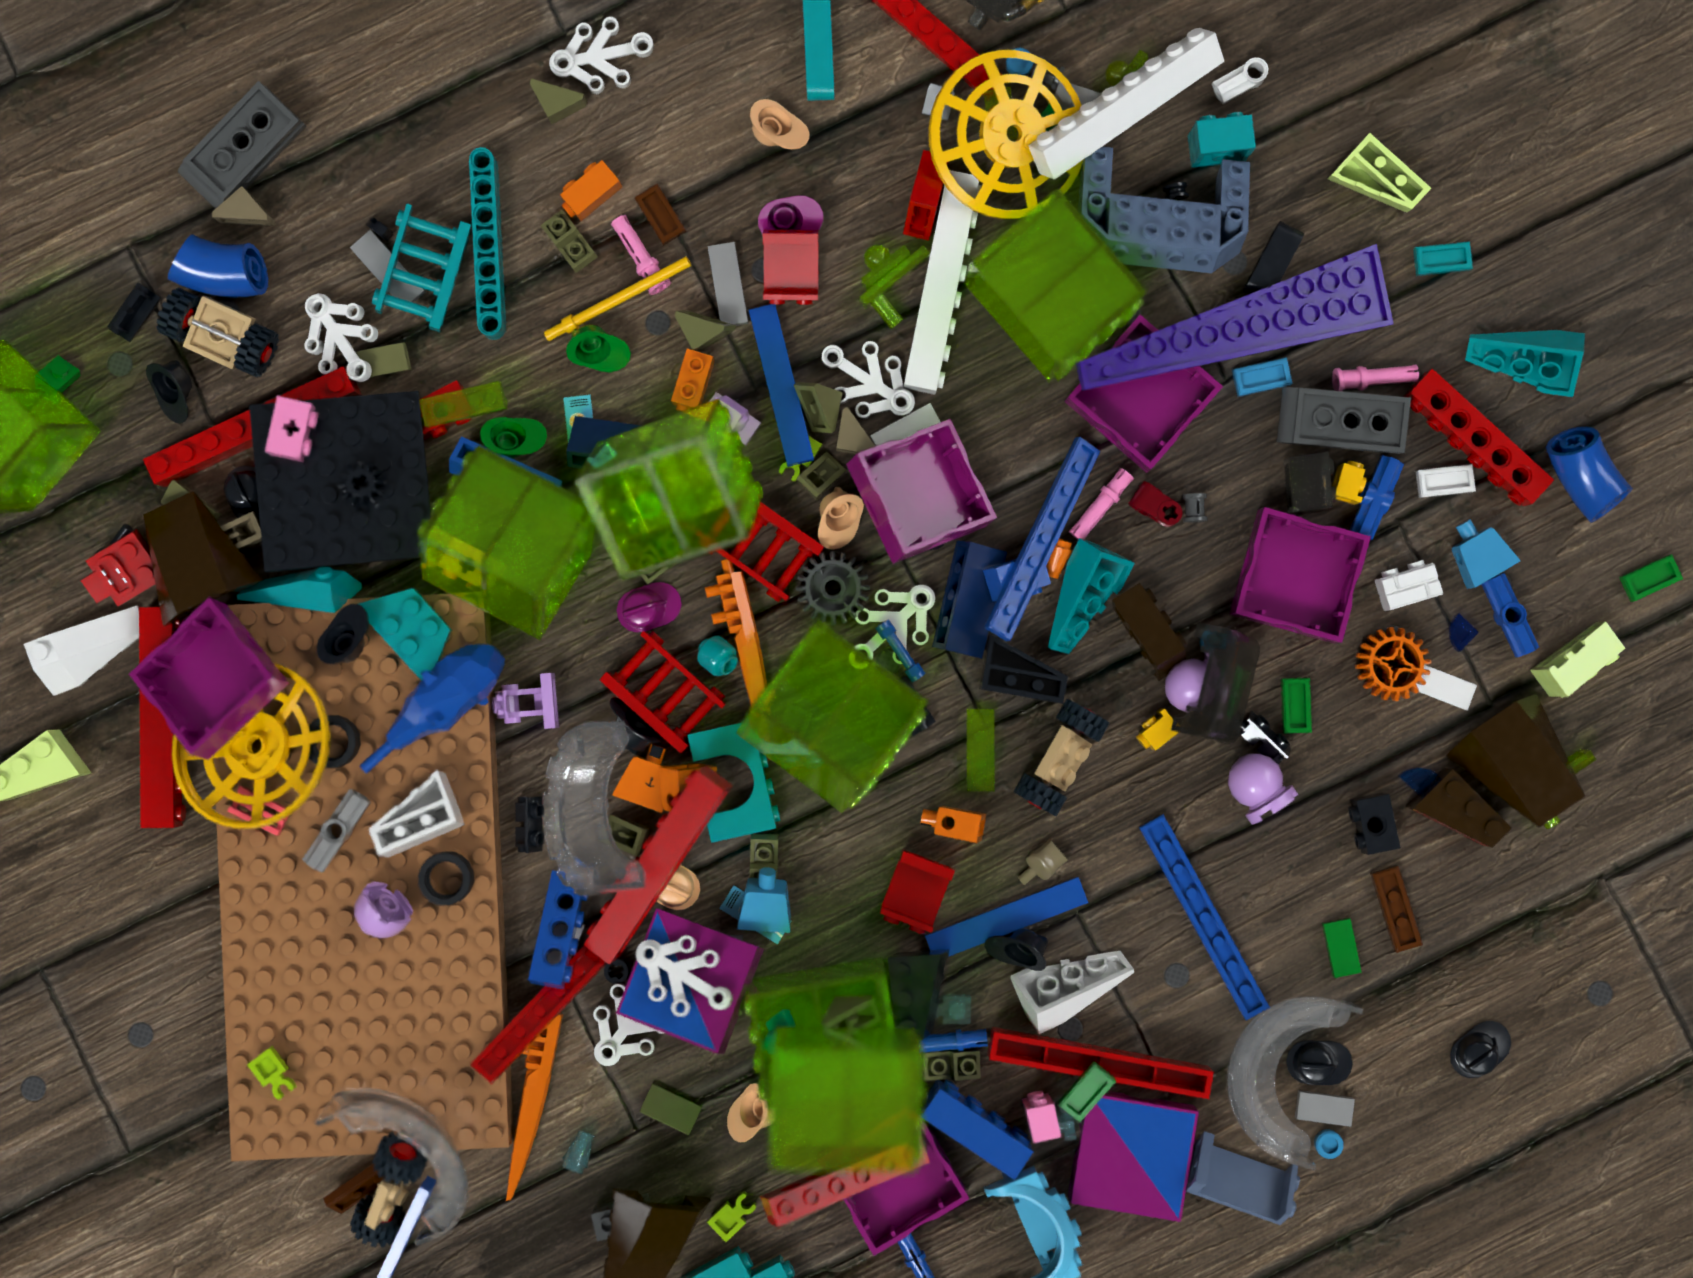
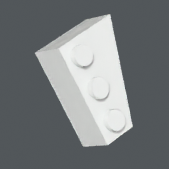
(419, 818)

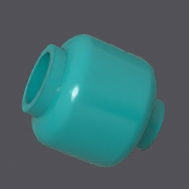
(717, 656)

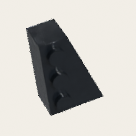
(1018, 674)

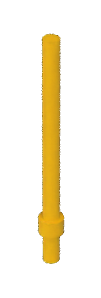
(572, 322)

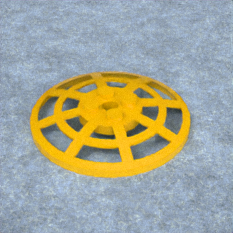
(994, 131)
(263, 764)

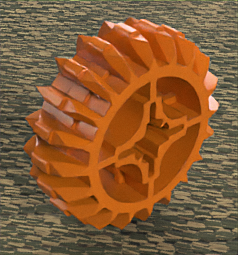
(1388, 674)

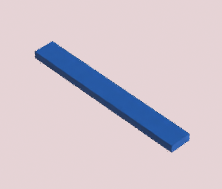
(1042, 539)
(1204, 917)

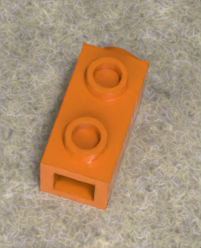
(590, 190)
(692, 380)

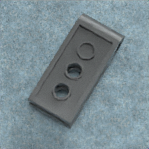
(220, 164)
(1318, 416)

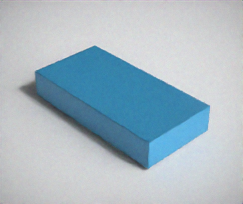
(1262, 377)

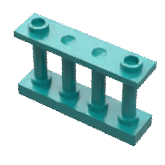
(448, 262)

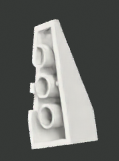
(74, 654)
(1068, 987)

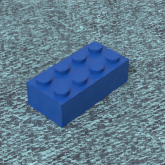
(976, 1128)

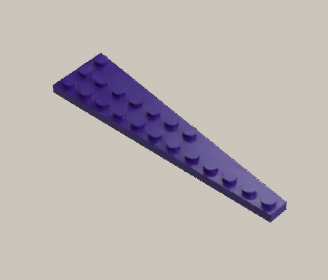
(1304, 309)

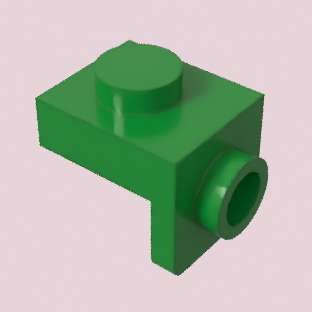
(59, 374)

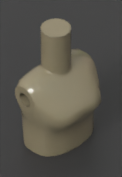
(1043, 862)

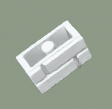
(1408, 586)

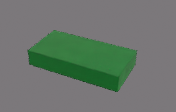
(1651, 578)
(1296, 705)
(1341, 947)
(1086, 1091)

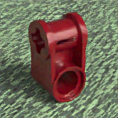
(1151, 501)

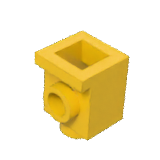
(1349, 482)
(1156, 730)

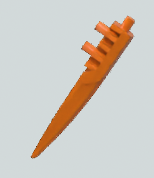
(740, 620)
(536, 1084)

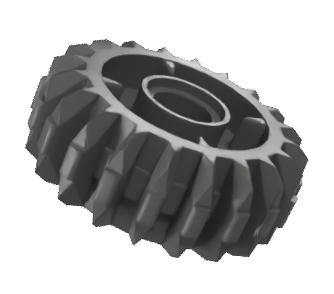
(833, 571)

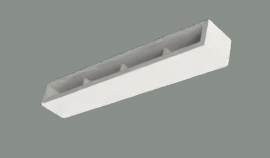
(1126, 103)
(940, 289)

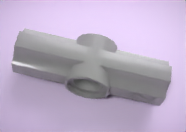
(326, 844)

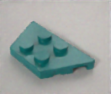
(409, 628)

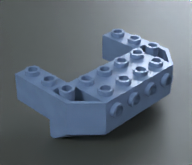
(1166, 230)

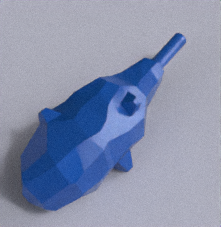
(443, 697)

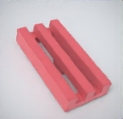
(246, 816)

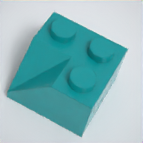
(1221, 139)

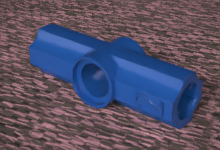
(1377, 496)
(1518, 631)

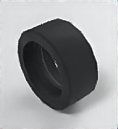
(353, 741)
(467, 877)

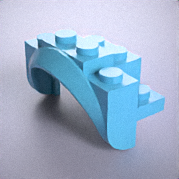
(1044, 1221)

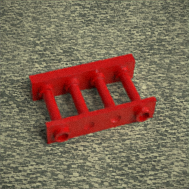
(785, 532)
(658, 718)

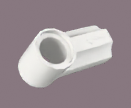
(1239, 81)

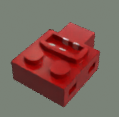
(120, 570)

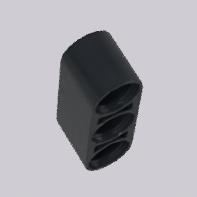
(1274, 258)

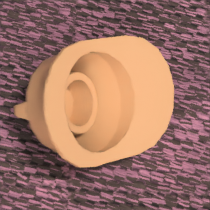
(777, 126)
(839, 518)
(681, 890)
(748, 1115)

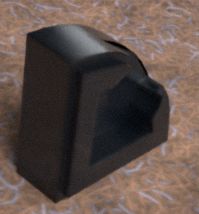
(379, 228)

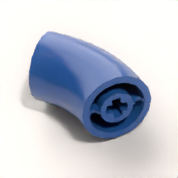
(219, 268)
(1587, 471)

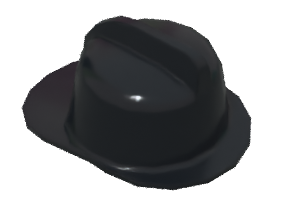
(171, 389)
(241, 491)
(344, 636)
(638, 731)
(1020, 949)
(1480, 1049)
(1319, 1062)

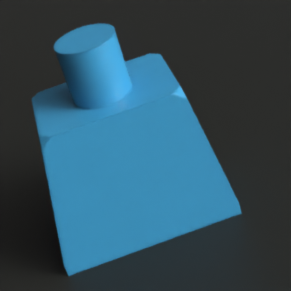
(1481, 554)
(765, 904)

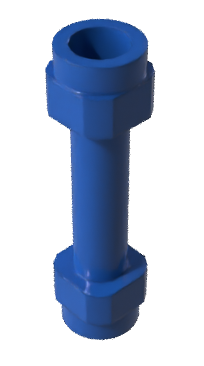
(913, 670)

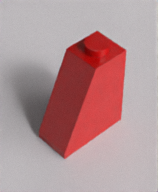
(923, 199)

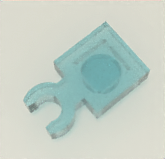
(955, 1009)
(1066, 1125)

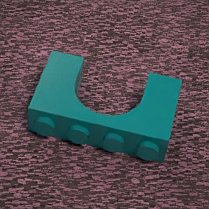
(757, 812)

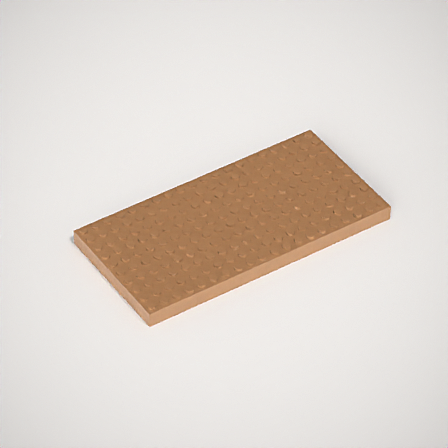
(295, 961)

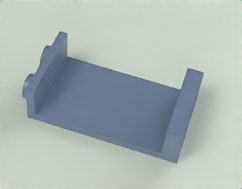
(1242, 1182)

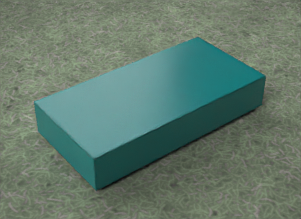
(1443, 258)

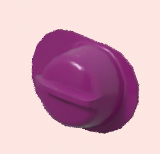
(791, 213)
(648, 607)

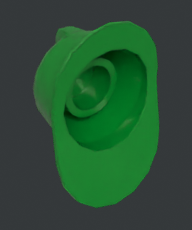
(597, 350)
(513, 436)

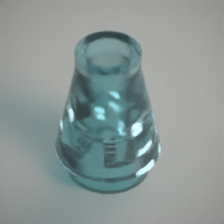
(578, 1153)

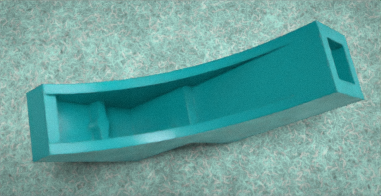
(738, 1265)

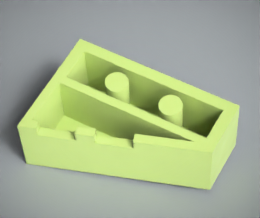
(1380, 175)
(1578, 660)
(40, 765)

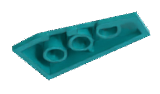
(1539, 358)
(1087, 584)
(311, 589)

